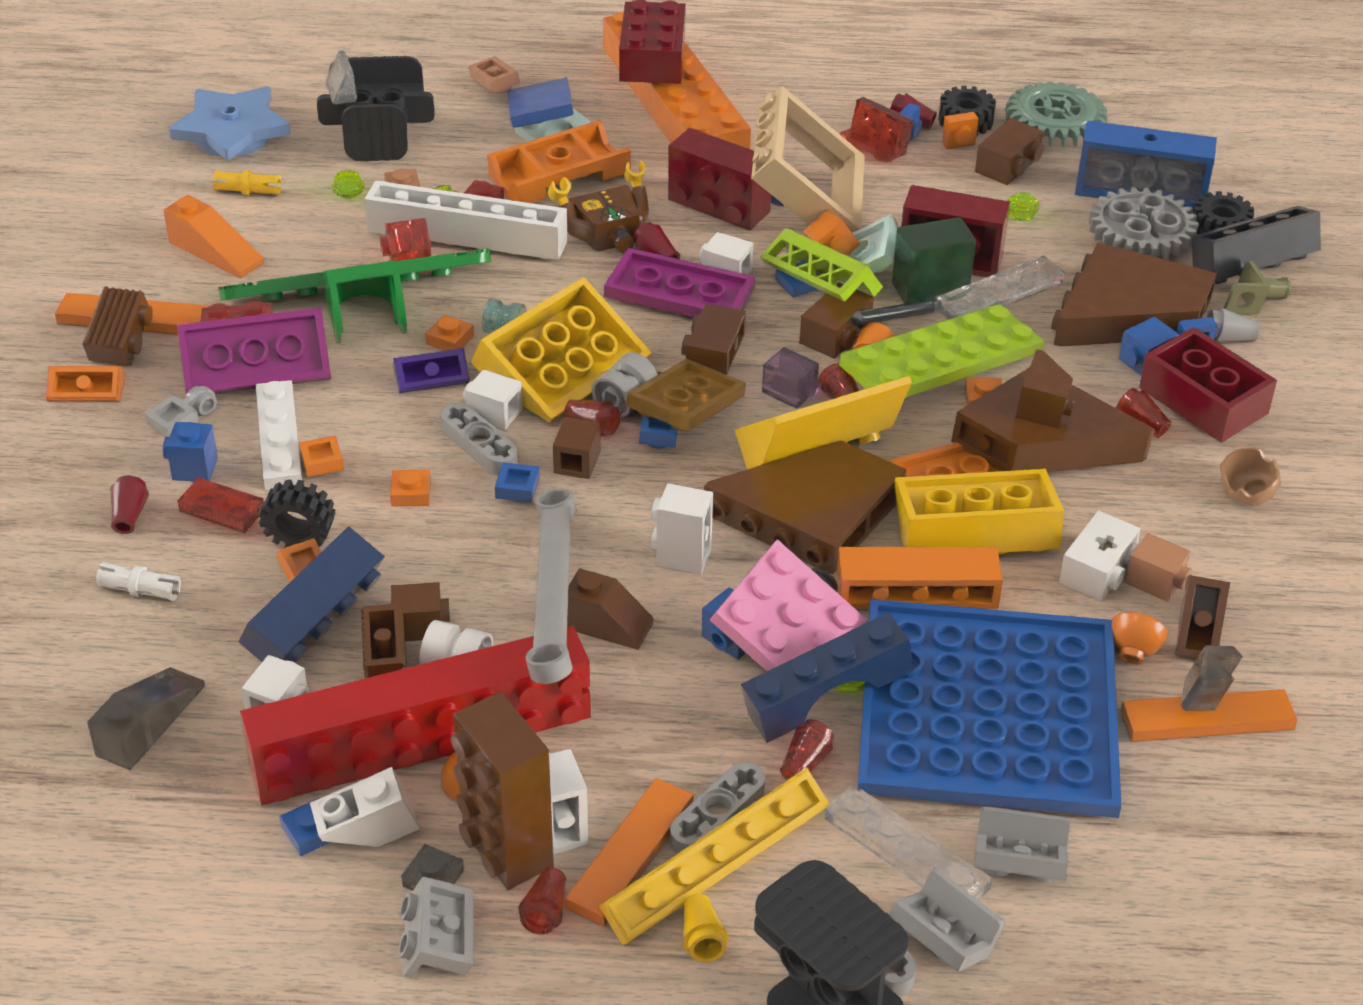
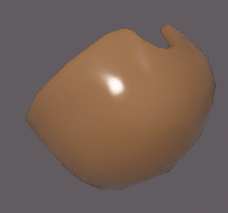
(1250, 476)

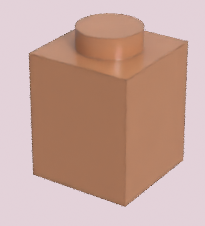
(1158, 567)

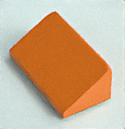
(85, 383)

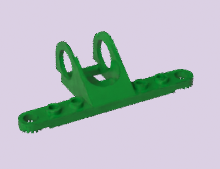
(374, 279)

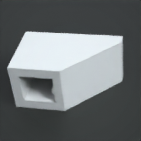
(366, 812)

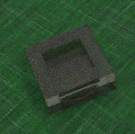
(434, 865)

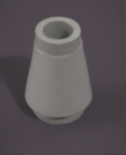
(1234, 326)

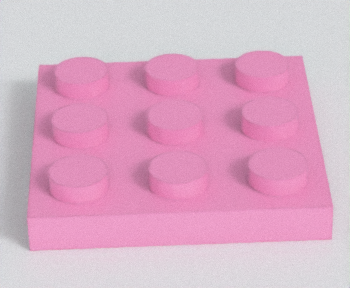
(783, 610)

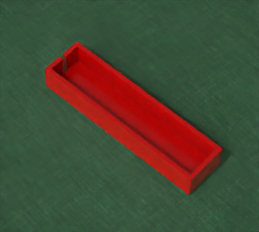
(400, 717)

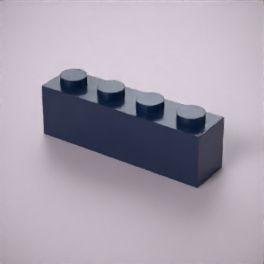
(313, 598)

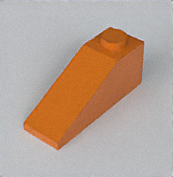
(209, 236)

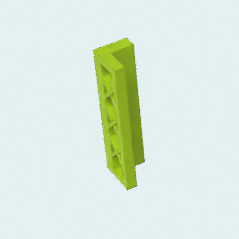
(824, 259)

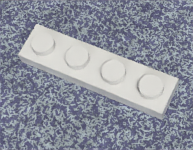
(278, 433)

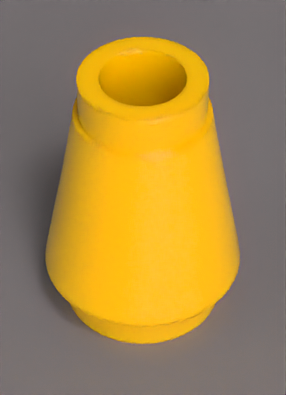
(703, 930)

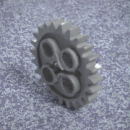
(1143, 222)

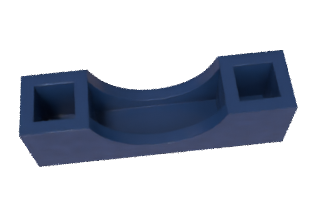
(786, 693)

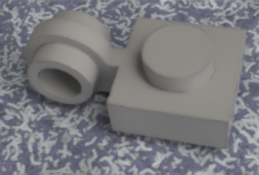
(198, 401)

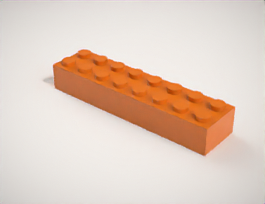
(692, 104)

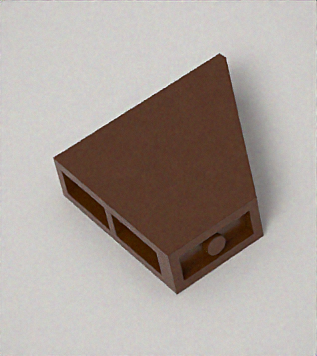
(1125, 289)
(1088, 438)
(810, 500)

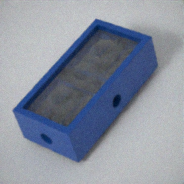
(1144, 157)

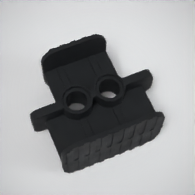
(387, 99)
(828, 939)

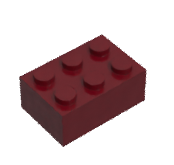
(652, 42)
(716, 179)
(982, 215)
(1207, 384)

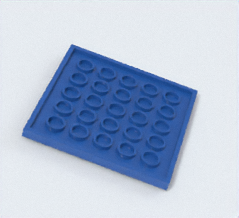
(996, 712)

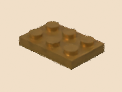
(686, 395)

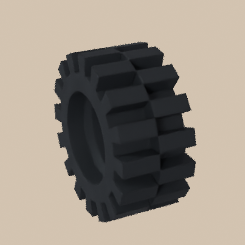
(969, 100)
(1221, 211)
(299, 500)

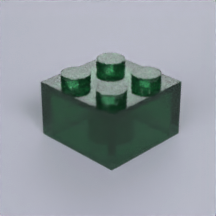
(932, 259)

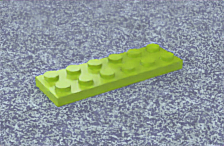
(944, 351)

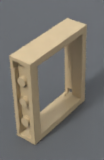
(786, 113)

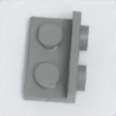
(437, 927)

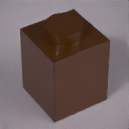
(576, 447)
(420, 606)

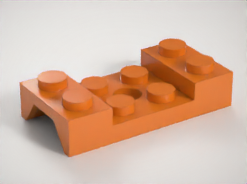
(571, 154)

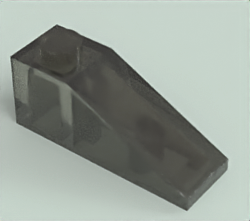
(140, 715)

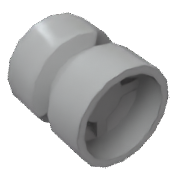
(623, 377)

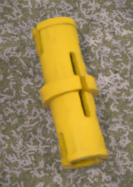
(247, 182)

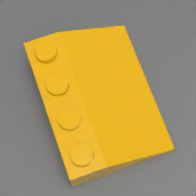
(559, 348)
(843, 418)

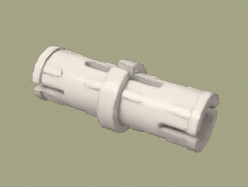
(138, 581)

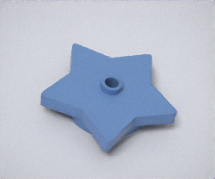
(230, 122)

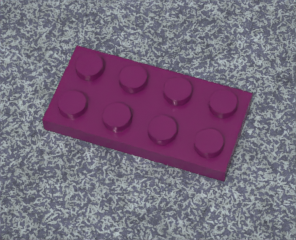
(675, 284)
(254, 350)

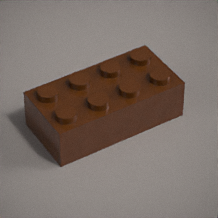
(503, 790)

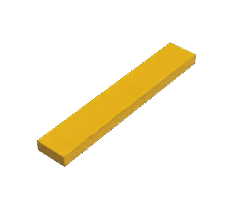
(713, 856)

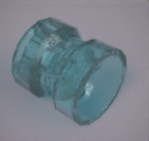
(498, 314)

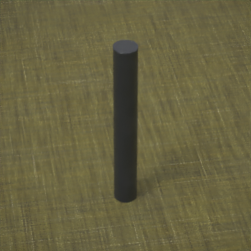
(894, 312)

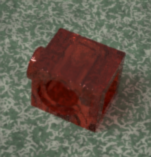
(406, 240)

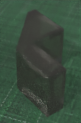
(1209, 678)

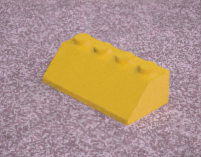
(980, 510)

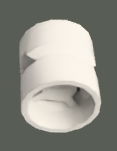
(447, 640)

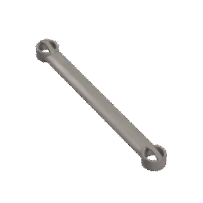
(550, 657)

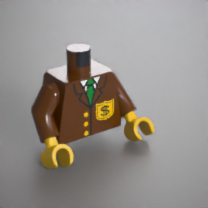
(607, 216)

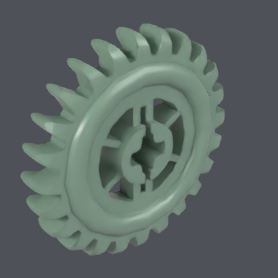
(1056, 110)

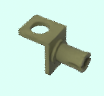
(1255, 290)

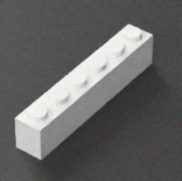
(471, 219)

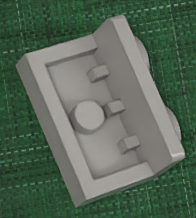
(1022, 844)
(949, 922)

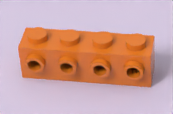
(920, 575)

